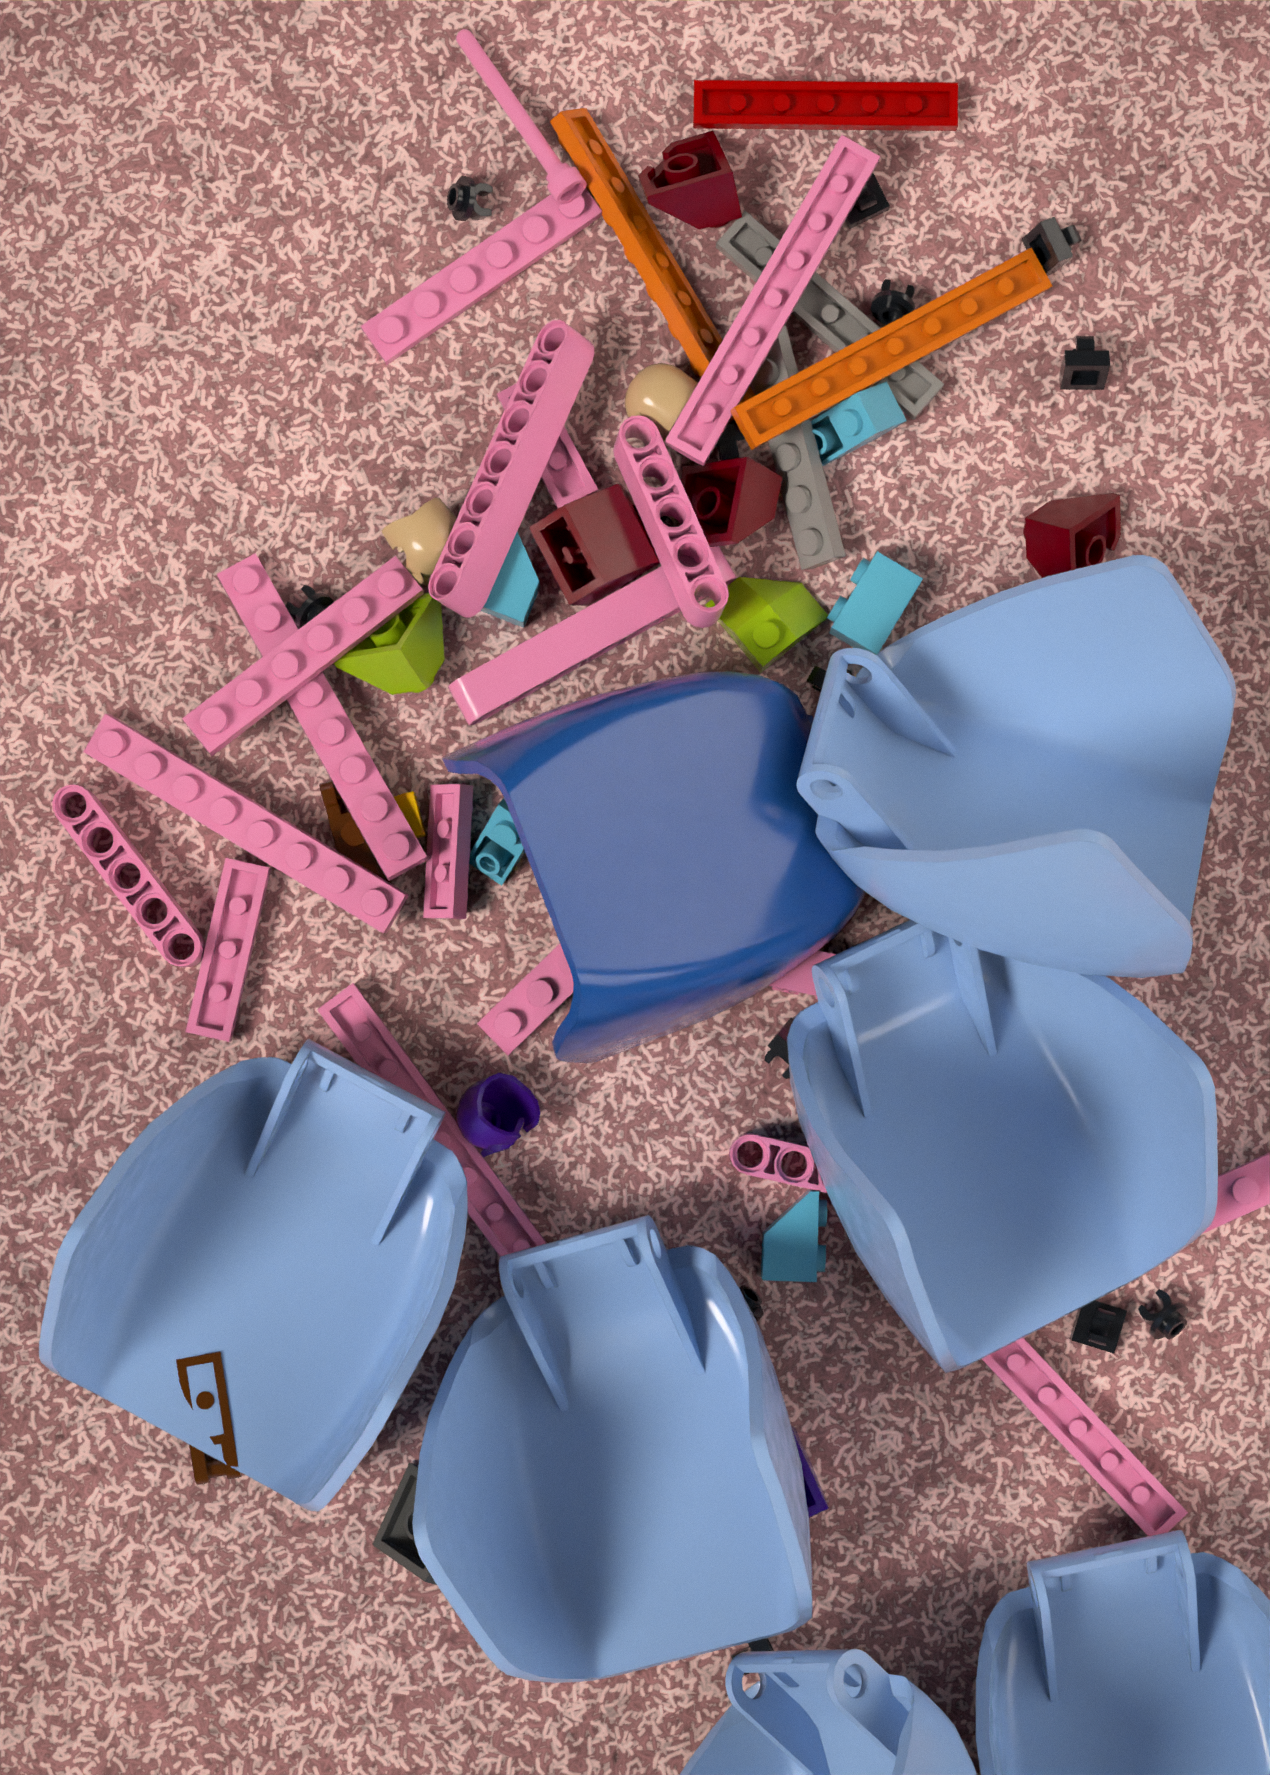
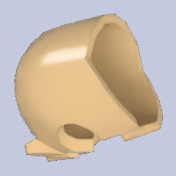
(659, 395)
(421, 537)

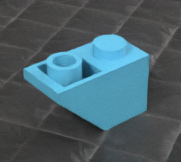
(856, 422)
(514, 587)
(498, 846)
(791, 1242)

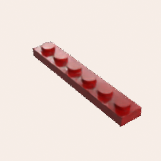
(825, 105)

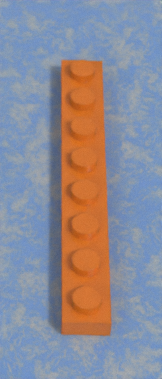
(640, 238)
(890, 348)

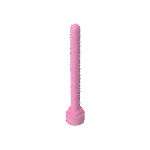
(563, 181)

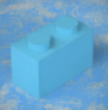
(875, 603)

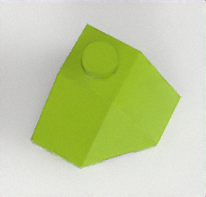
(768, 617)
(402, 652)

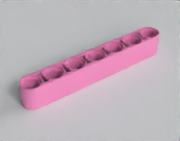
(511, 469)
(572, 643)

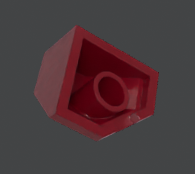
(693, 183)
(731, 498)
(1072, 533)

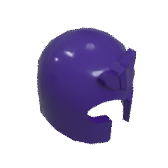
(494, 1112)

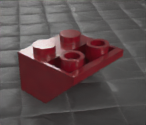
(595, 545)

